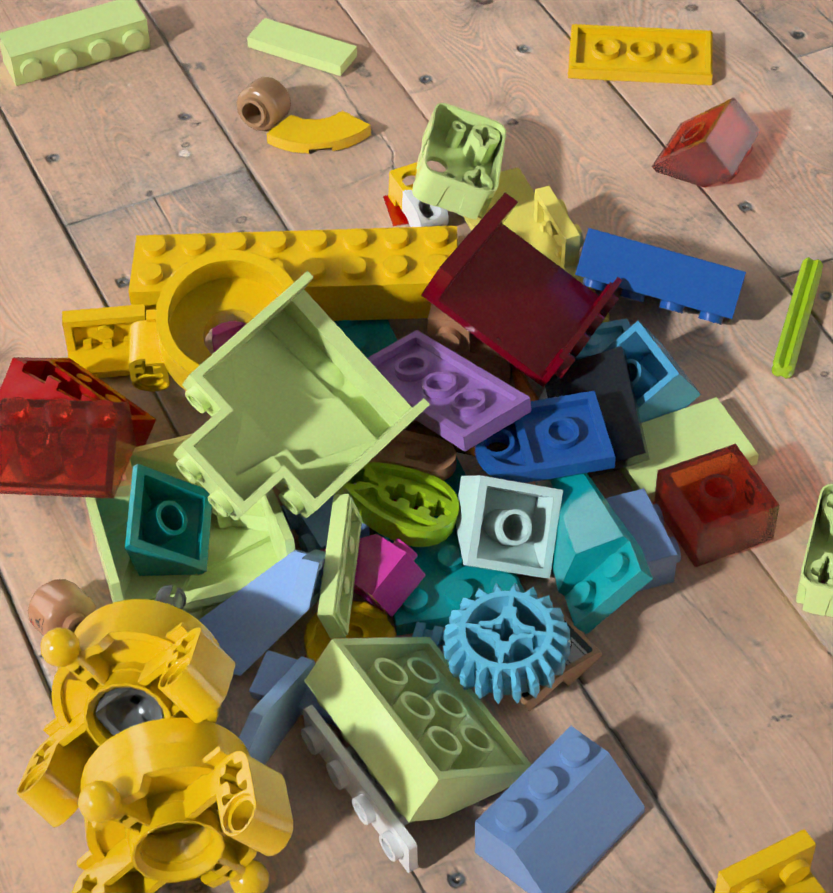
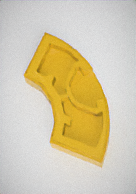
(302, 134)

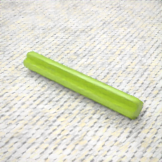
(797, 318)

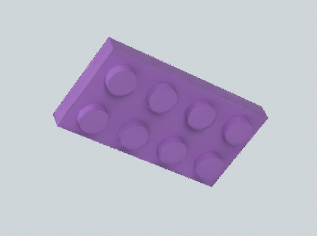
(462, 397)

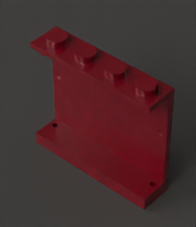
(518, 298)

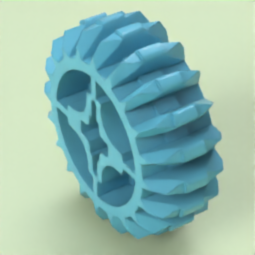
(506, 643)

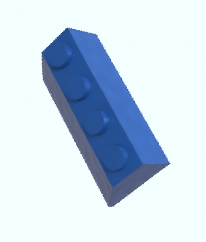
(660, 274)

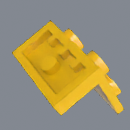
(775, 869)

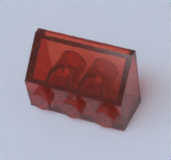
(64, 447)

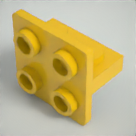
(100, 338)

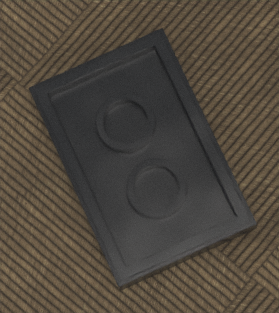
(612, 382)

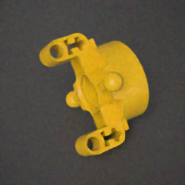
(192, 302)
(179, 807)

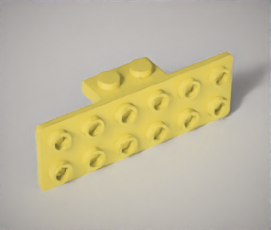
(540, 221)

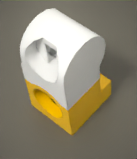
(417, 212)

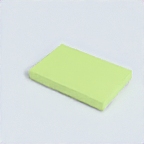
(683, 437)

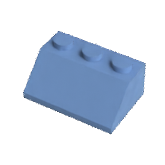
(558, 816)

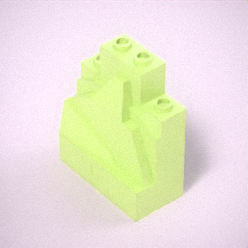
(288, 410)
(236, 549)

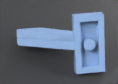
(266, 607)
(282, 700)

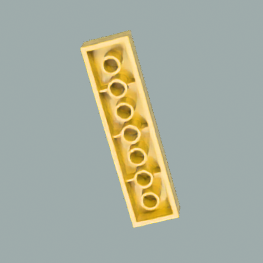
(354, 270)

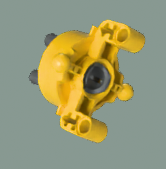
(115, 672)

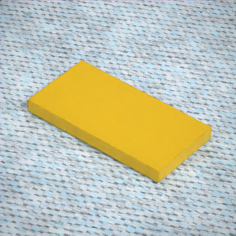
(641, 54)

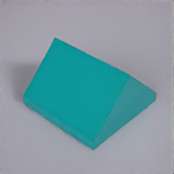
(167, 524)

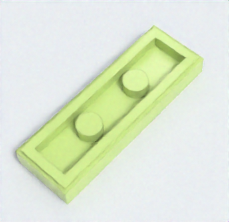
(302, 46)
(340, 566)

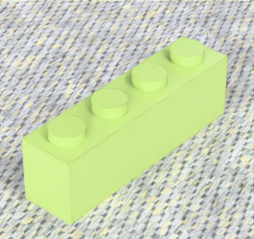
(74, 40)

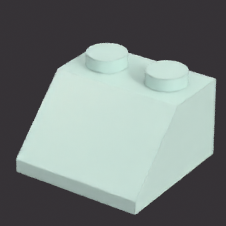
(507, 525)

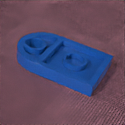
(551, 441)

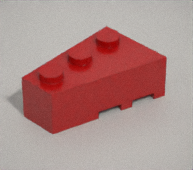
(68, 380)

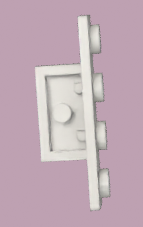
(369, 797)

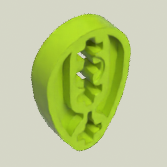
(383, 482)

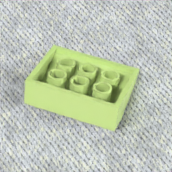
(414, 724)

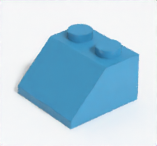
(655, 375)

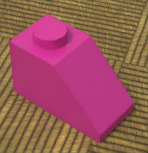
(385, 572)

